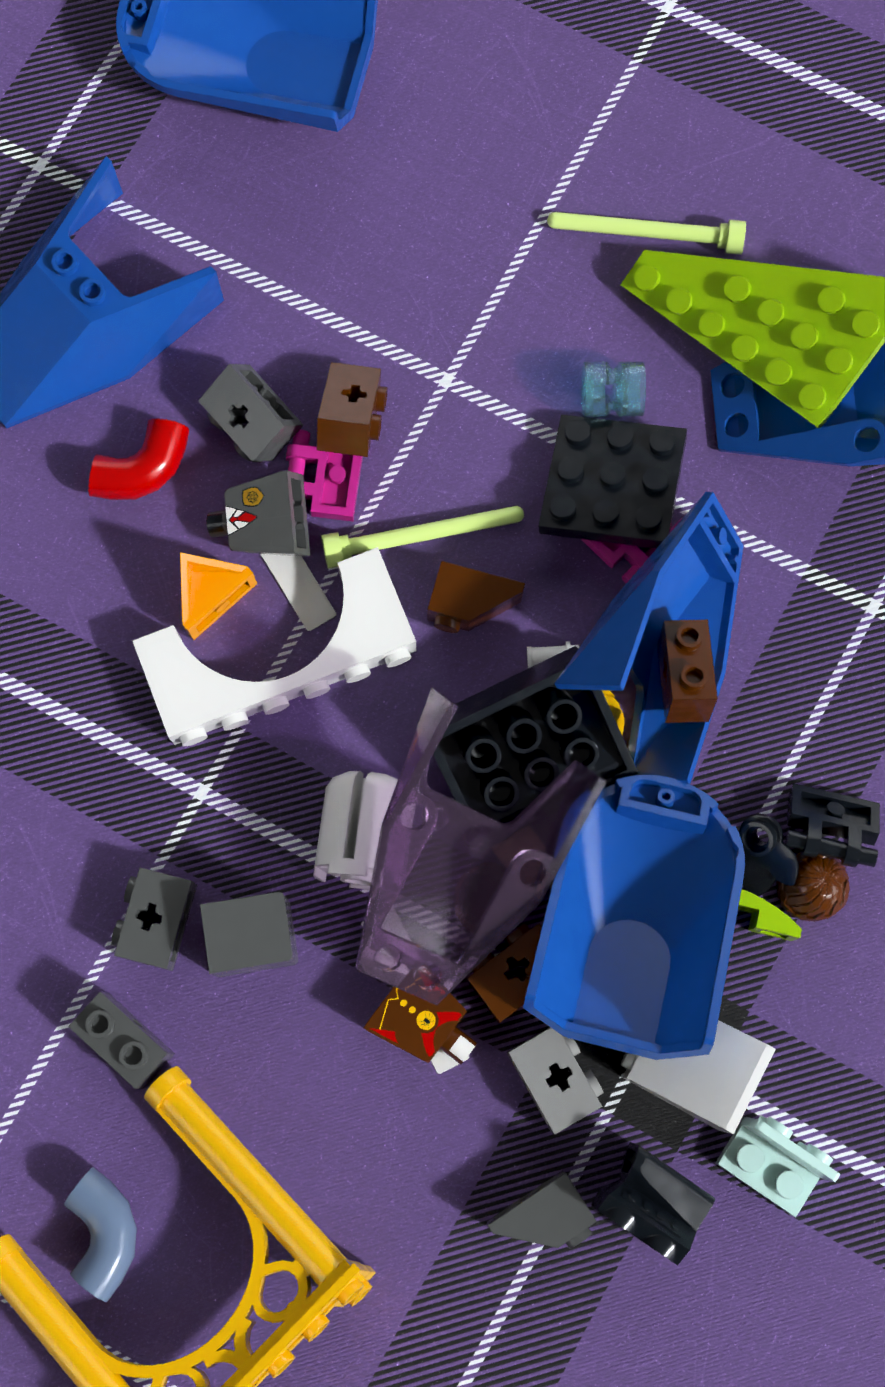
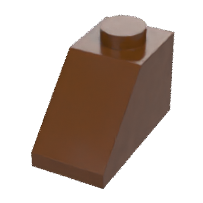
(469, 597)

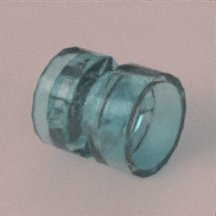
(628, 389)

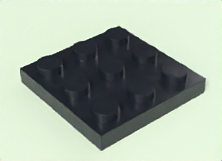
(613, 481)

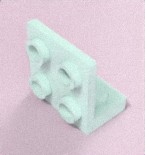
(775, 1165)

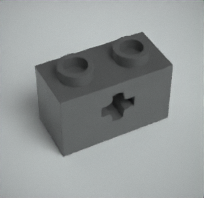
(250, 413)
(162, 942)
(121, 1040)

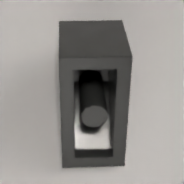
(547, 1215)

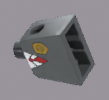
(264, 516)

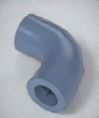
(110, 1230)

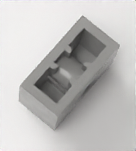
(556, 1106)

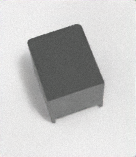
(249, 934)

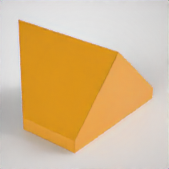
(210, 590)

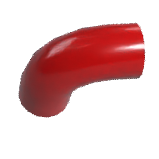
(146, 470)

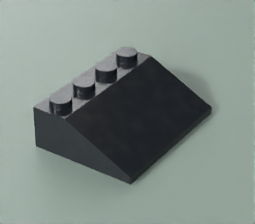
(523, 735)

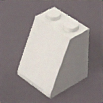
(707, 1086)

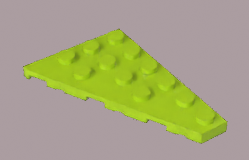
(780, 325)

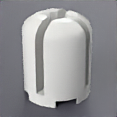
(352, 826)

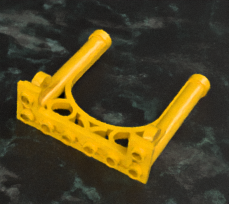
(265, 1207)

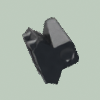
(655, 1203)

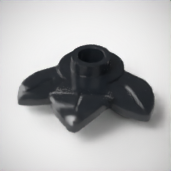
(766, 859)

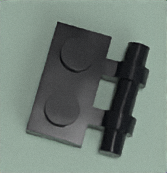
(837, 816)

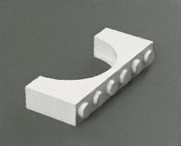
(201, 700)

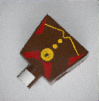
(421, 1026)

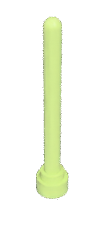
(726, 236)
(339, 548)

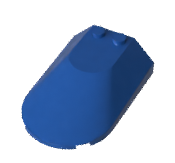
(254, 55)
(641, 922)

